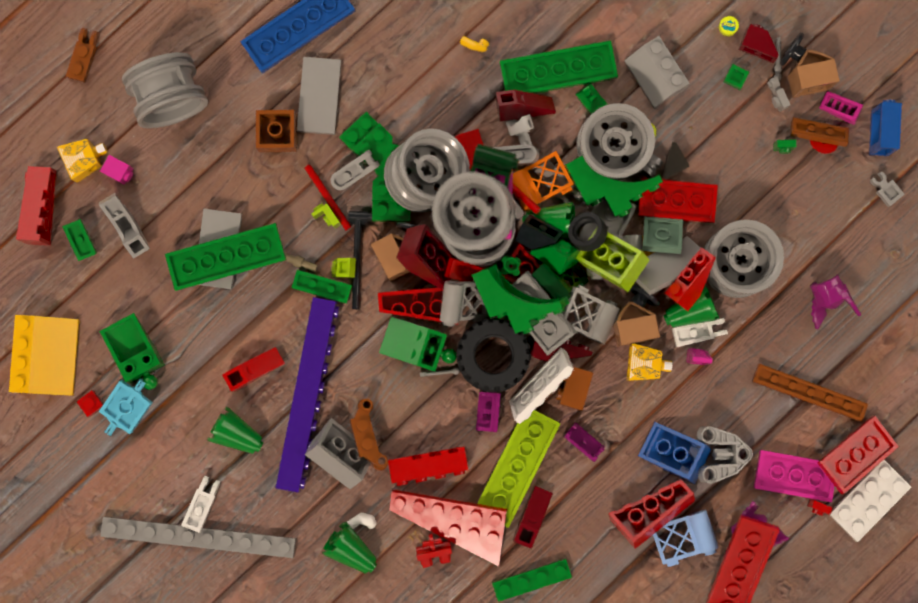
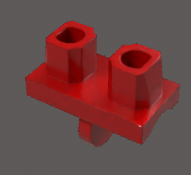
(434, 548)

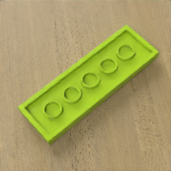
(519, 464)

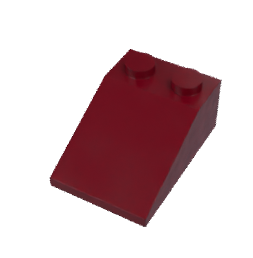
(424, 255)

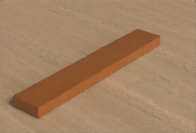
(810, 392)

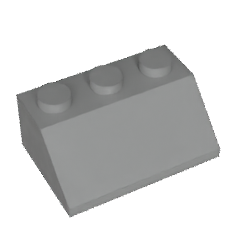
(656, 72)
(338, 455)

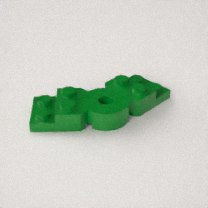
(367, 135)

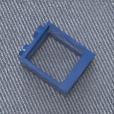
(885, 128)

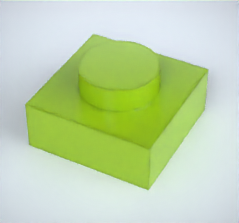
(346, 267)

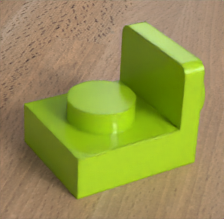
(329, 217)

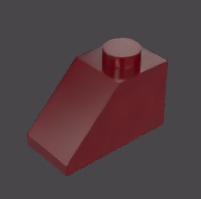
(759, 43)

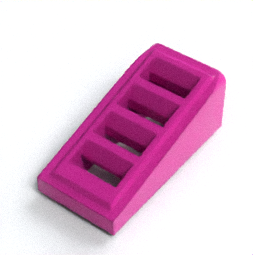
(838, 113)
(698, 356)

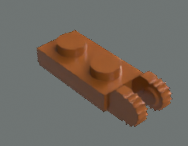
(82, 56)

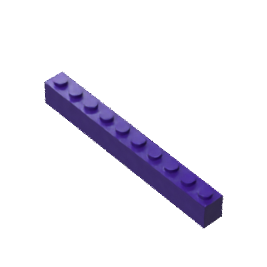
(306, 394)

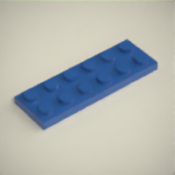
(294, 30)

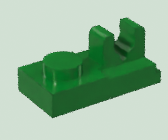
(590, 99)
(79, 240)

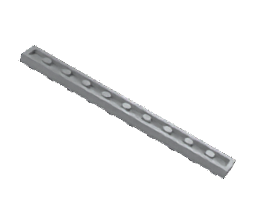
(208, 538)

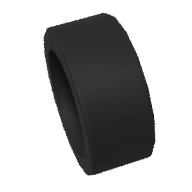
(581, 220)

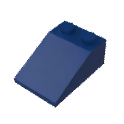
(674, 452)

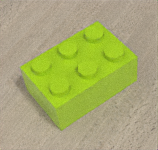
(615, 261)

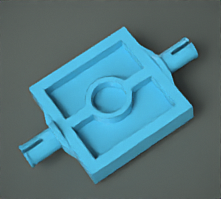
(125, 407)

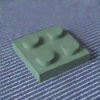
(662, 235)

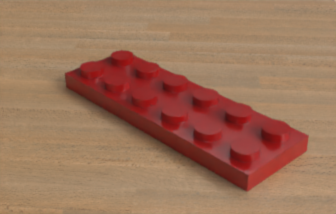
(743, 561)

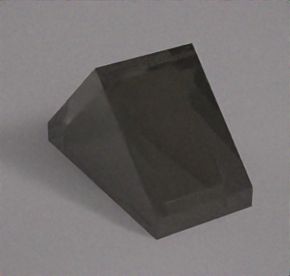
(674, 163)

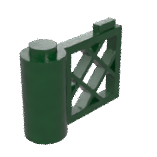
(494, 161)
(554, 283)

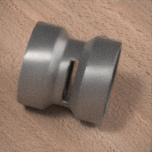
(652, 165)

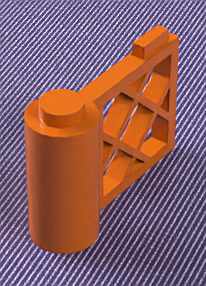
(526, 184)

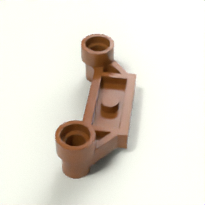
(365, 437)

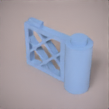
(701, 536)

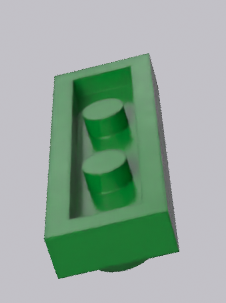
(321, 286)

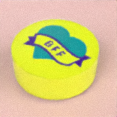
(728, 26)

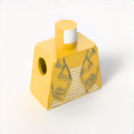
(81, 158)
(646, 363)

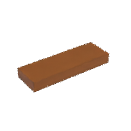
(819, 132)

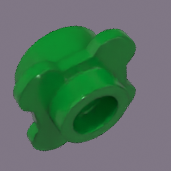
(515, 262)

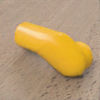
(473, 45)

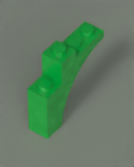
(616, 193)
(504, 299)

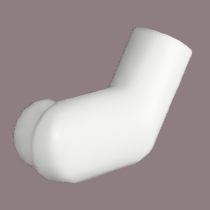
(363, 519)

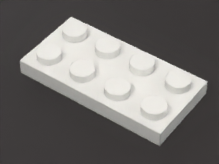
(541, 385)
(869, 500)

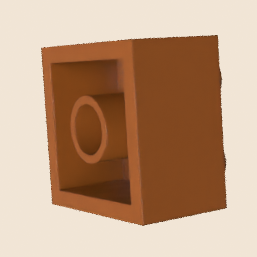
(276, 131)
(575, 389)

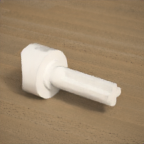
(521, 129)

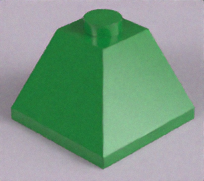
(558, 256)

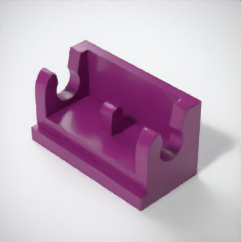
(488, 411)
(584, 442)

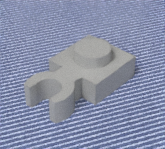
(779, 97)
(889, 191)

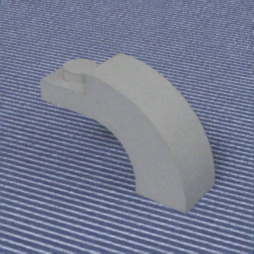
(125, 224)

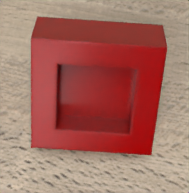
(90, 403)
(819, 508)

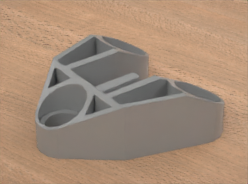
(731, 454)

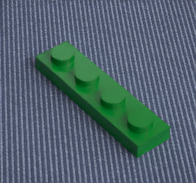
(532, 580)

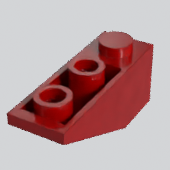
(692, 279)
(253, 369)

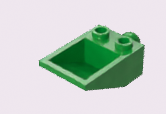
(412, 343)
(129, 347)

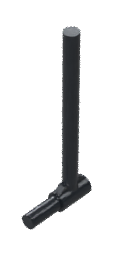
(357, 218)

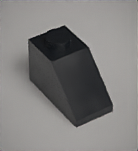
(537, 233)

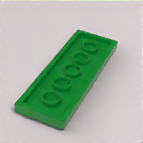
(560, 68)
(225, 257)

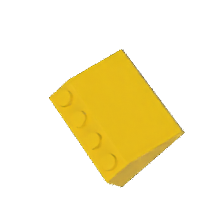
(44, 355)

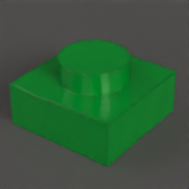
(736, 77)
(784, 146)

